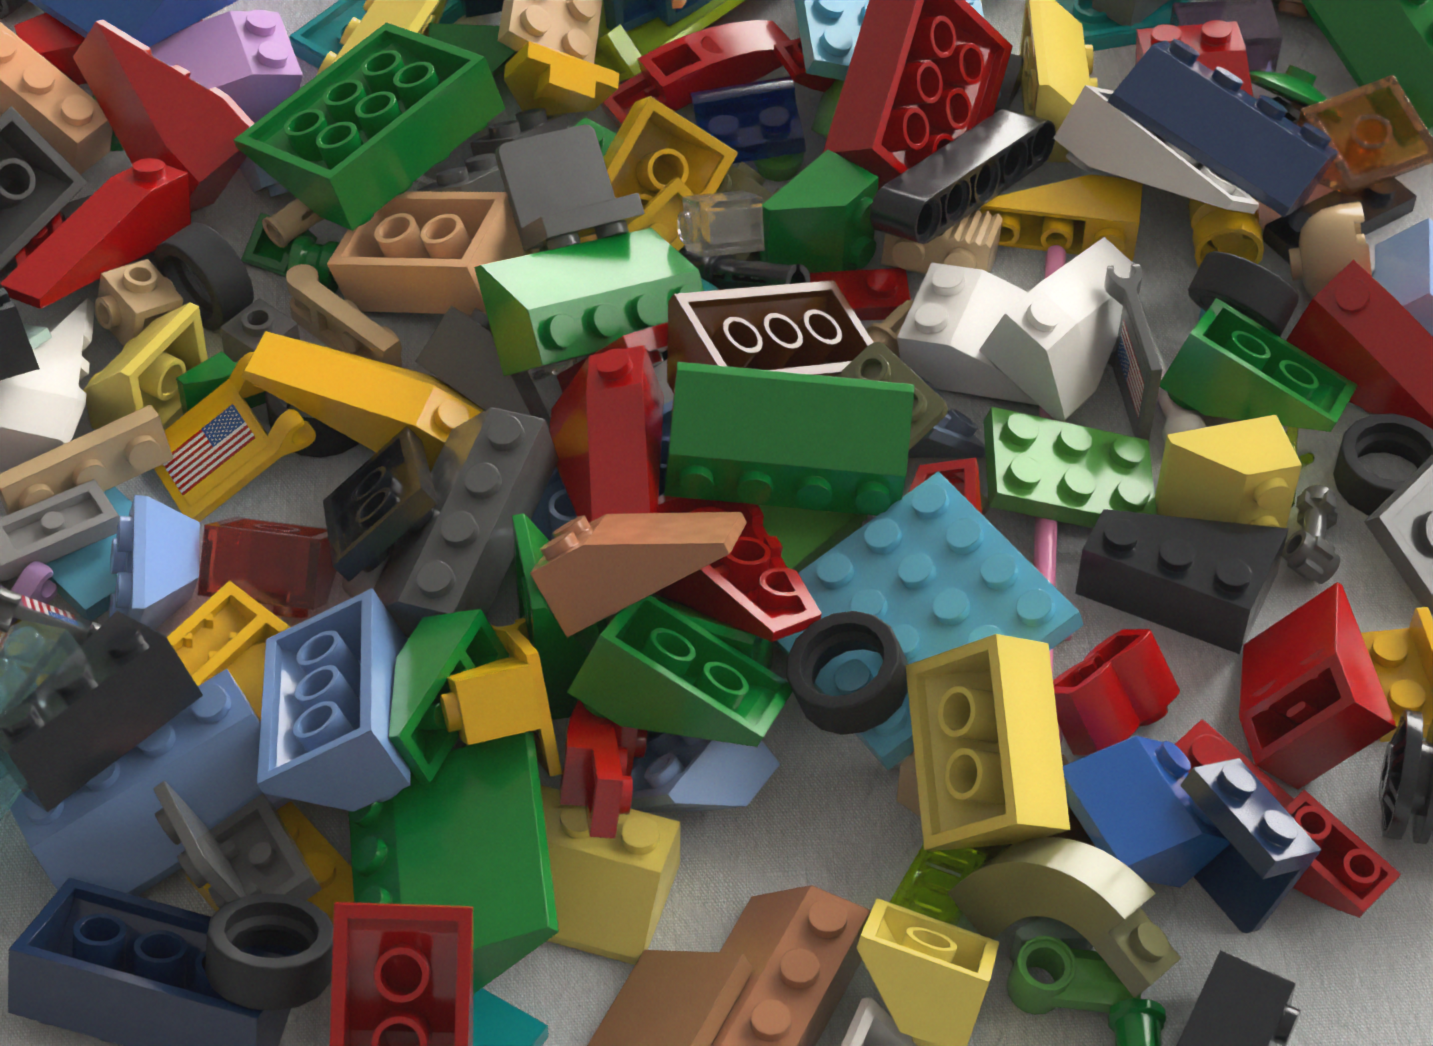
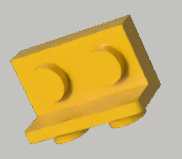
(1405, 667)

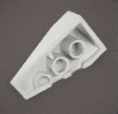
(1117, 144)
(1062, 332)
(46, 404)

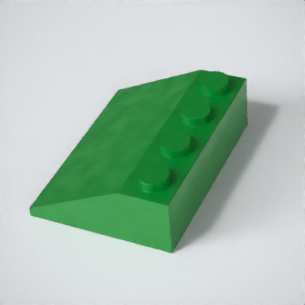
(373, 123)
(466, 842)

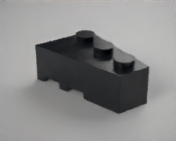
(1182, 572)
(94, 710)

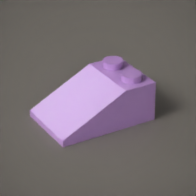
(240, 55)

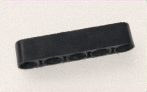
(962, 176)

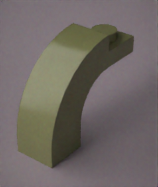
(1078, 888)

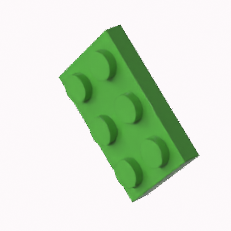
(1064, 469)

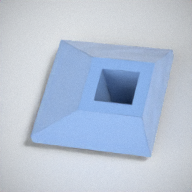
(153, 562)
(698, 774)

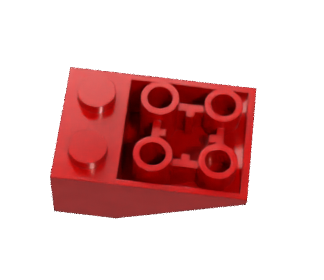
(1311, 691)

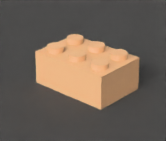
(424, 252)

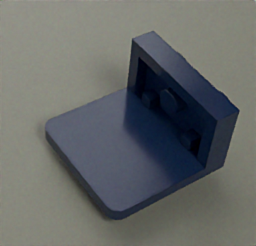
(1266, 843)

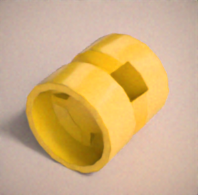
(1225, 232)

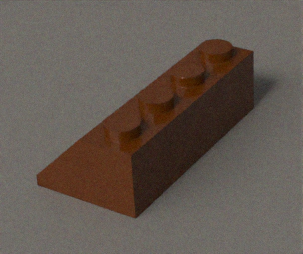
(765, 328)

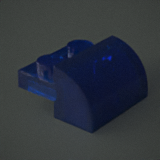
(752, 118)

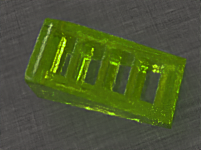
(926, 888)

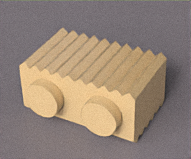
(966, 244)

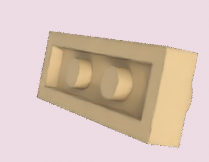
(106, 454)

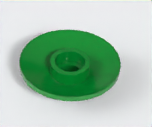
(1294, 85)

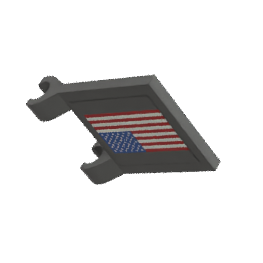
(1134, 352)
(32, 610)

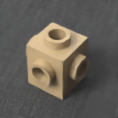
(134, 298)

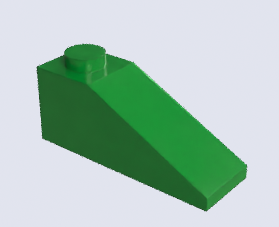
(433, 652)

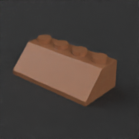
(802, 964)

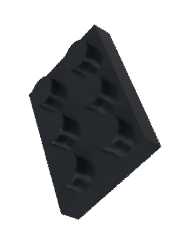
(379, 505)

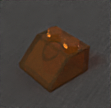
(1374, 134)

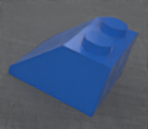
(1139, 811)

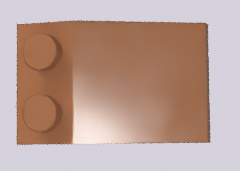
(626, 557)

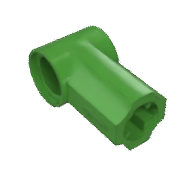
(1079, 978)

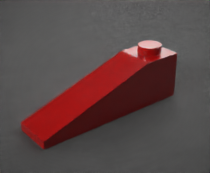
(163, 111)
(106, 232)
(1371, 342)
(610, 434)
(750, 584)

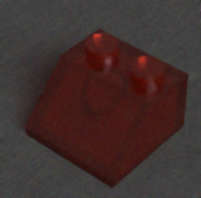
(269, 562)

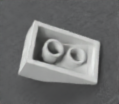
(950, 324)

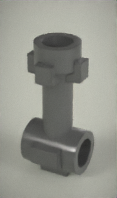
(1307, 549)

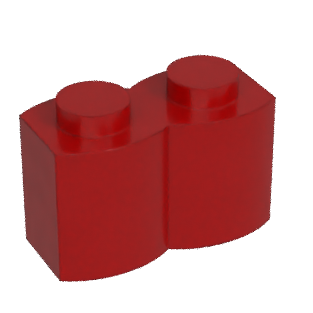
(1113, 691)

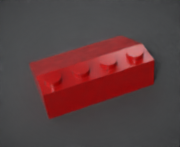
(916, 83)

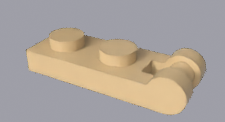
(337, 320)

